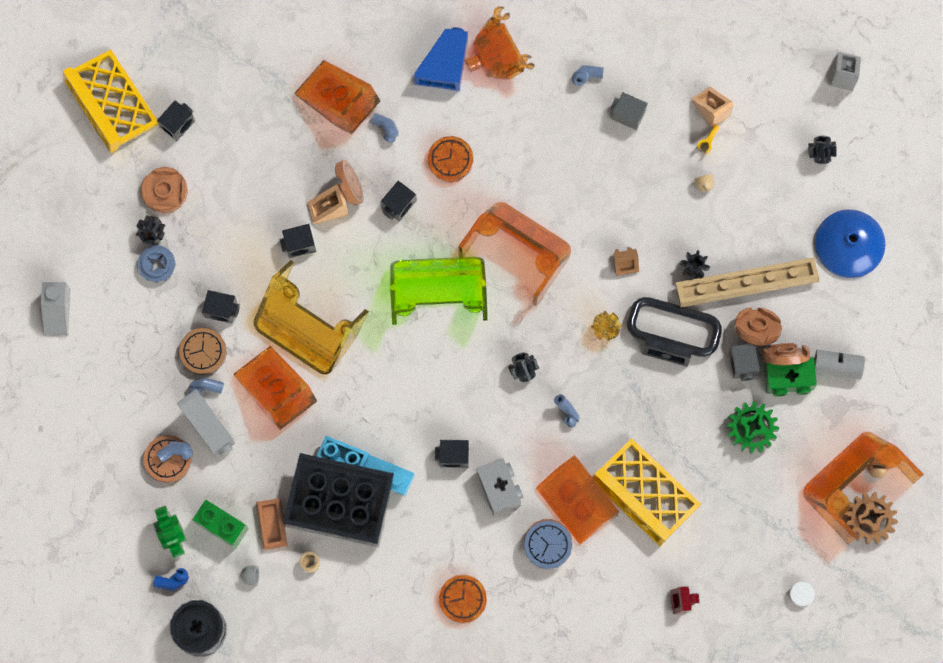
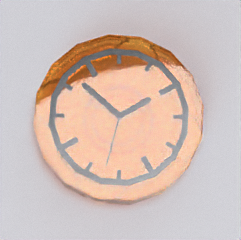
(450, 159)
(462, 599)

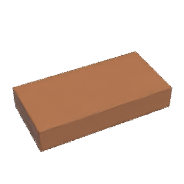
(271, 524)

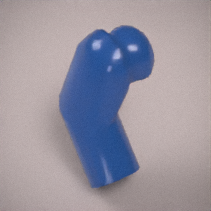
(172, 583)

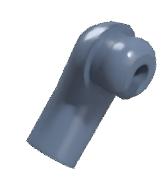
(585, 72)
(388, 126)
(206, 384)
(566, 407)
(175, 448)

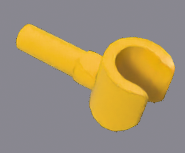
(709, 139)

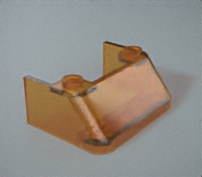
(552, 249)
(826, 488)

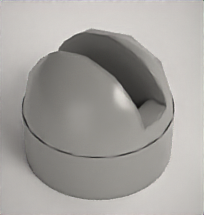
(250, 575)

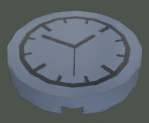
(548, 545)

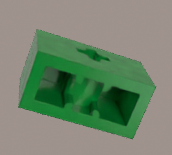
(779, 385)
(220, 524)

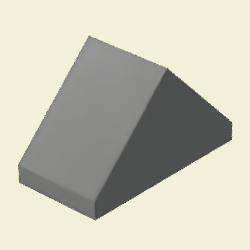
(846, 71)

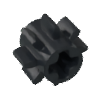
(822, 149)
(150, 229)
(700, 263)
(523, 367)

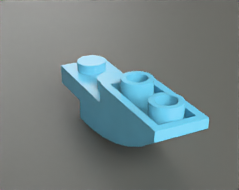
(346, 453)

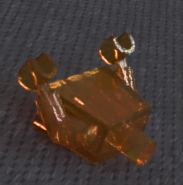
(496, 50)

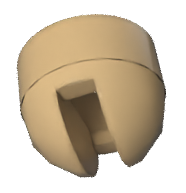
(704, 183)
(877, 473)
(307, 559)

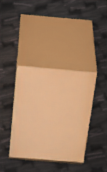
(713, 106)
(328, 205)

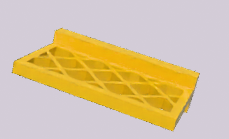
(95, 113)
(631, 506)

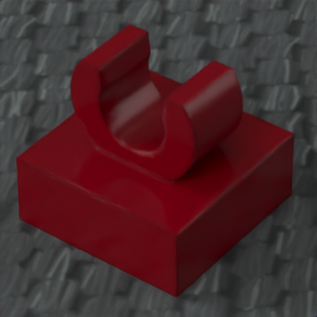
(683, 600)

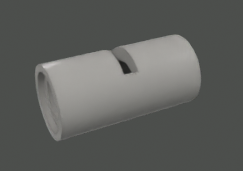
(839, 364)

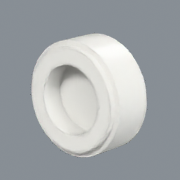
(801, 594)

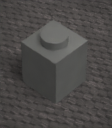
(628, 110)

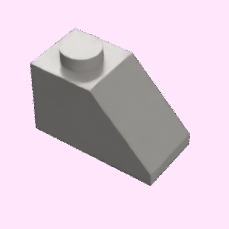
(55, 308)

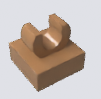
(626, 261)

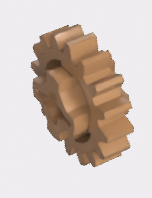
(868, 507)

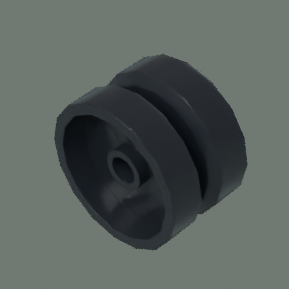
(185, 621)

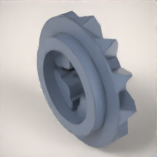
(155, 253)

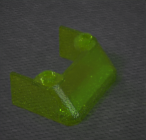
(438, 282)

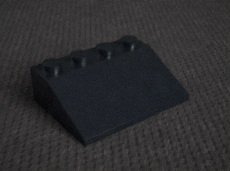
(338, 500)

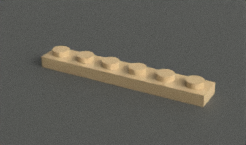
(747, 282)

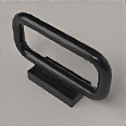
(670, 349)

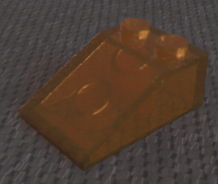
(338, 96)
(275, 387)

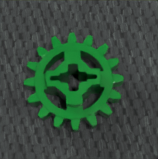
(760, 431)
(169, 531)

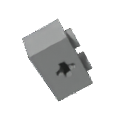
(489, 476)

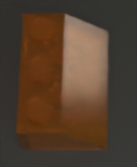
(577, 500)

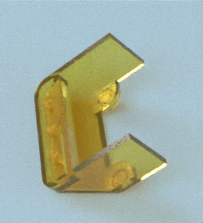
(299, 329)

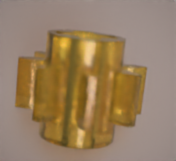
(606, 326)

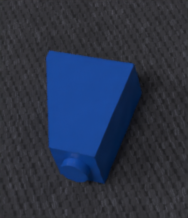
(445, 61)

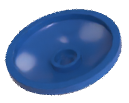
(842, 255)

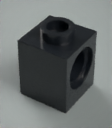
(176, 120)
(398, 201)
(297, 241)
(220, 307)
(453, 453)

